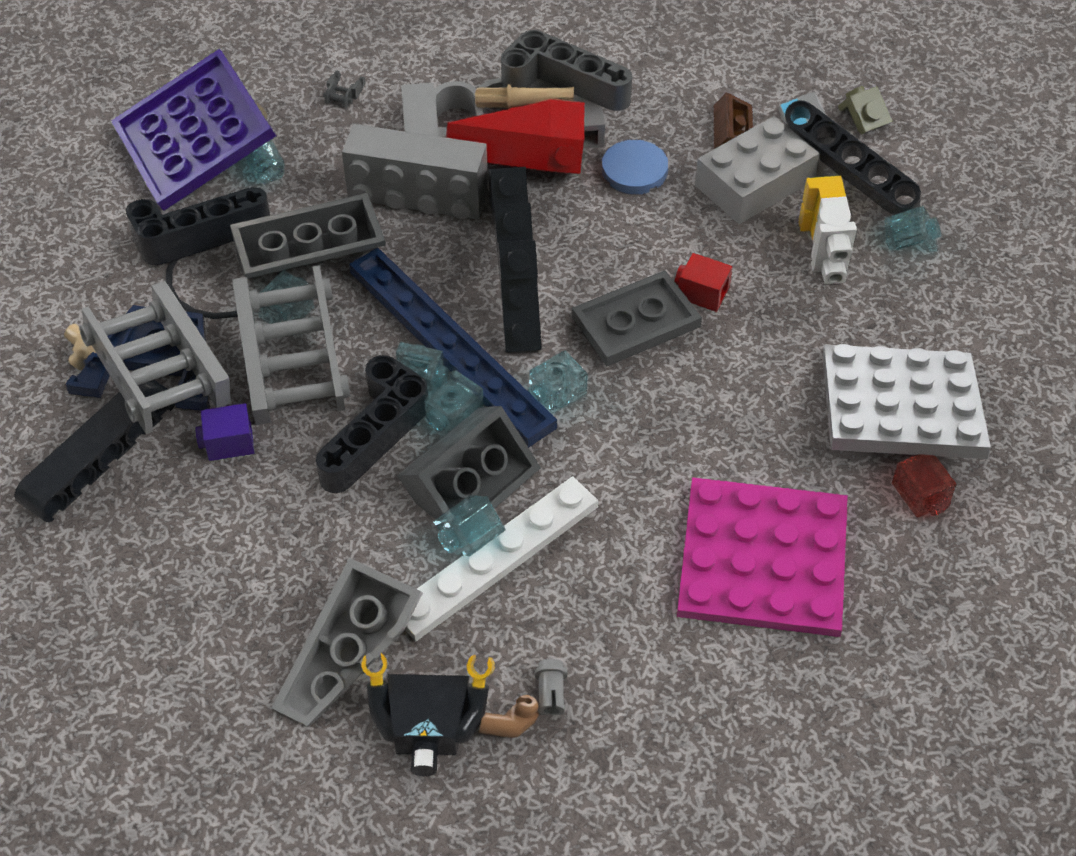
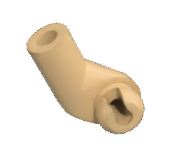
(80, 350)

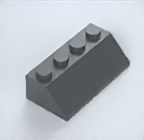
(306, 235)

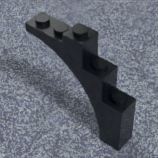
(515, 258)

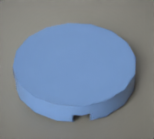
(634, 166)

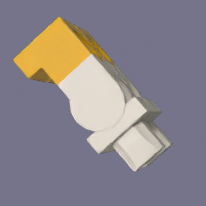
(827, 218)

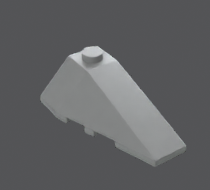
(356, 621)

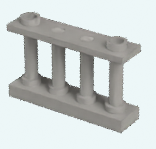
(178, 332)
(261, 366)

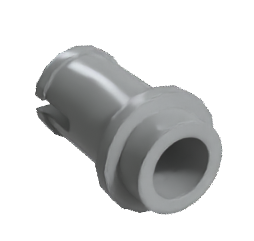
(551, 686)

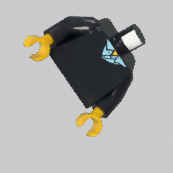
(427, 712)

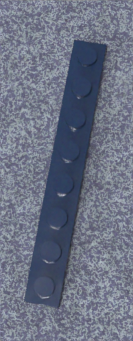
(460, 351)

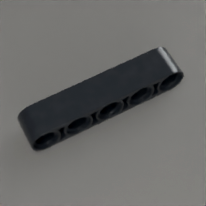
(847, 145)
(84, 456)

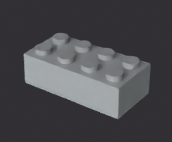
(416, 171)

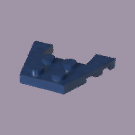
(94, 376)

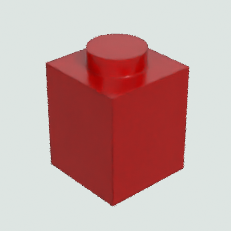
(704, 281)

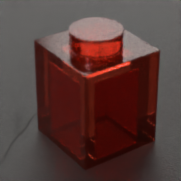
(924, 484)

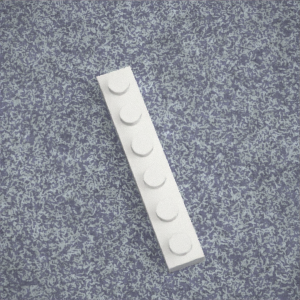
(522, 539)

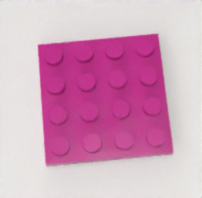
(764, 557)

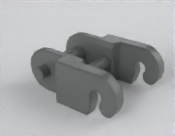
(351, 92)

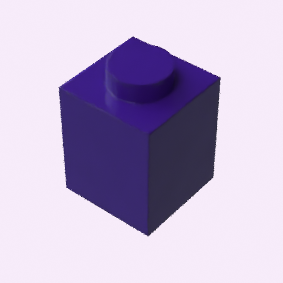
(225, 432)

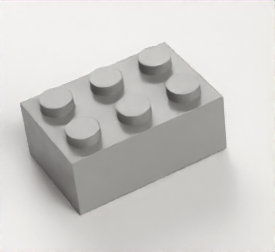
(756, 169)

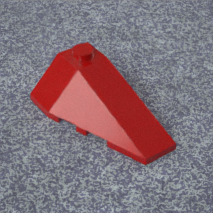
(529, 136)

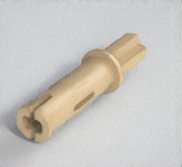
(514, 96)

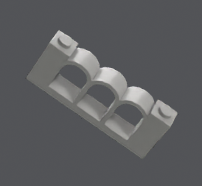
(424, 105)

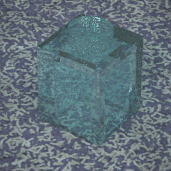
(469, 526)

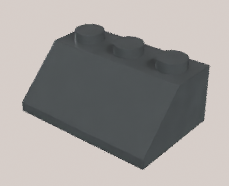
(474, 458)

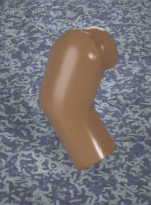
(514, 721)

